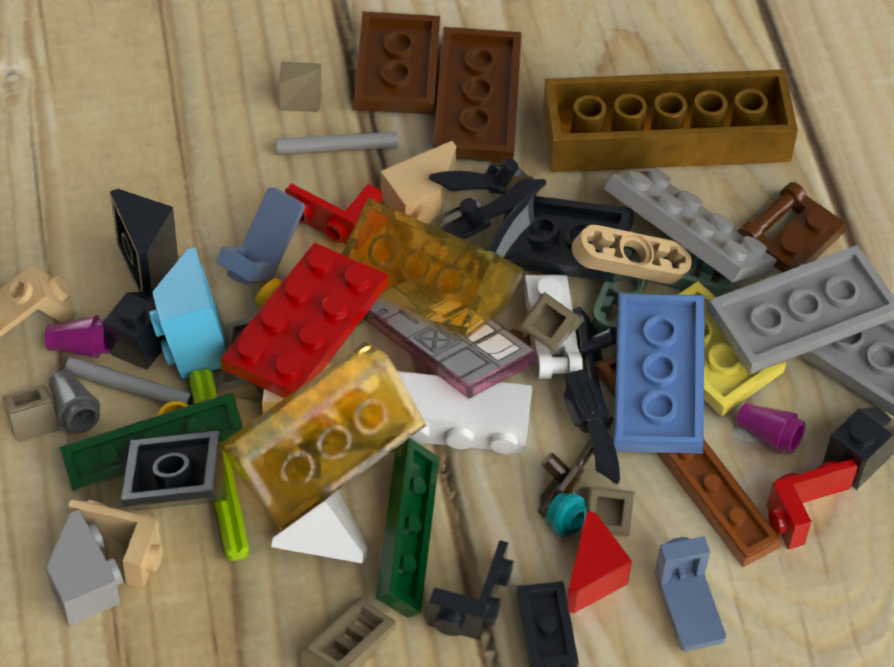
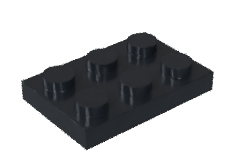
(548, 240)

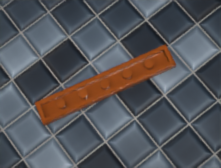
(714, 493)

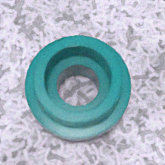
(566, 514)

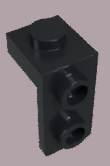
(468, 616)

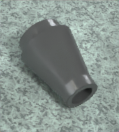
(74, 403)

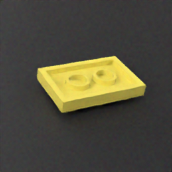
(725, 376)

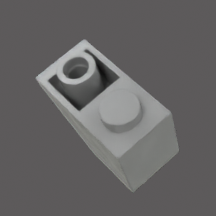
(80, 574)

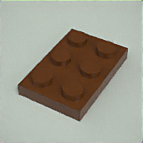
(397, 63)

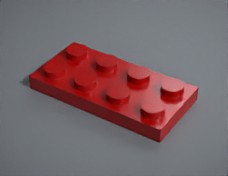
(304, 321)

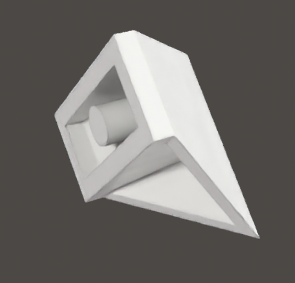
(325, 532)

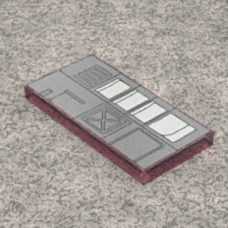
(463, 362)

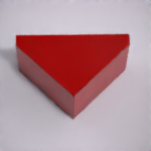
(599, 565)

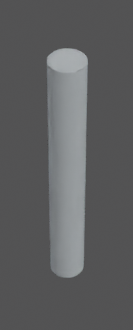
(336, 142)
(126, 382)

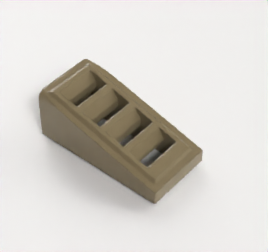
(320, 652)

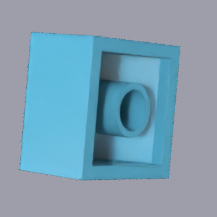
(188, 318)

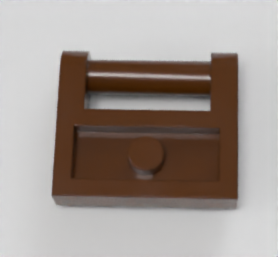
(804, 236)

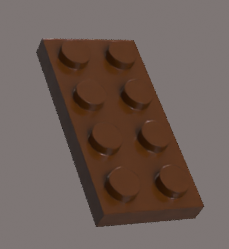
(478, 92)

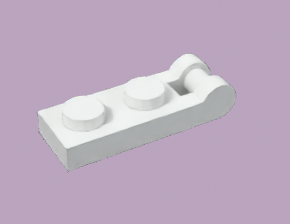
(558, 288)

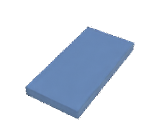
(660, 374)

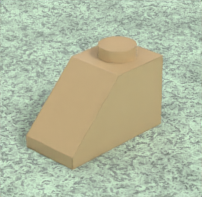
(408, 187)

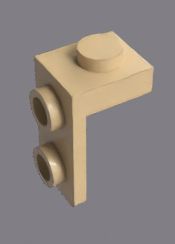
(33, 291)
(130, 527)

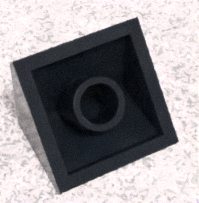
(144, 237)
(174, 471)

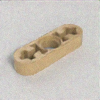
(615, 260)

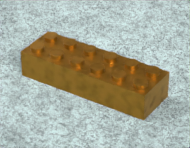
(668, 120)

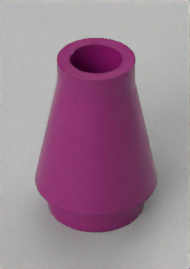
(78, 337)
(774, 427)

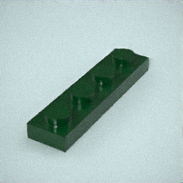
(106, 454)
(408, 528)

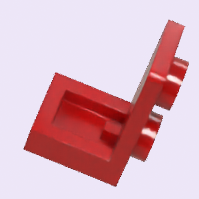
(328, 218)
(791, 490)

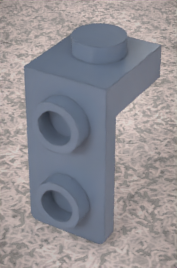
(265, 240)
(687, 594)

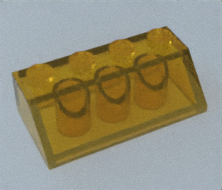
(433, 269)
(324, 434)

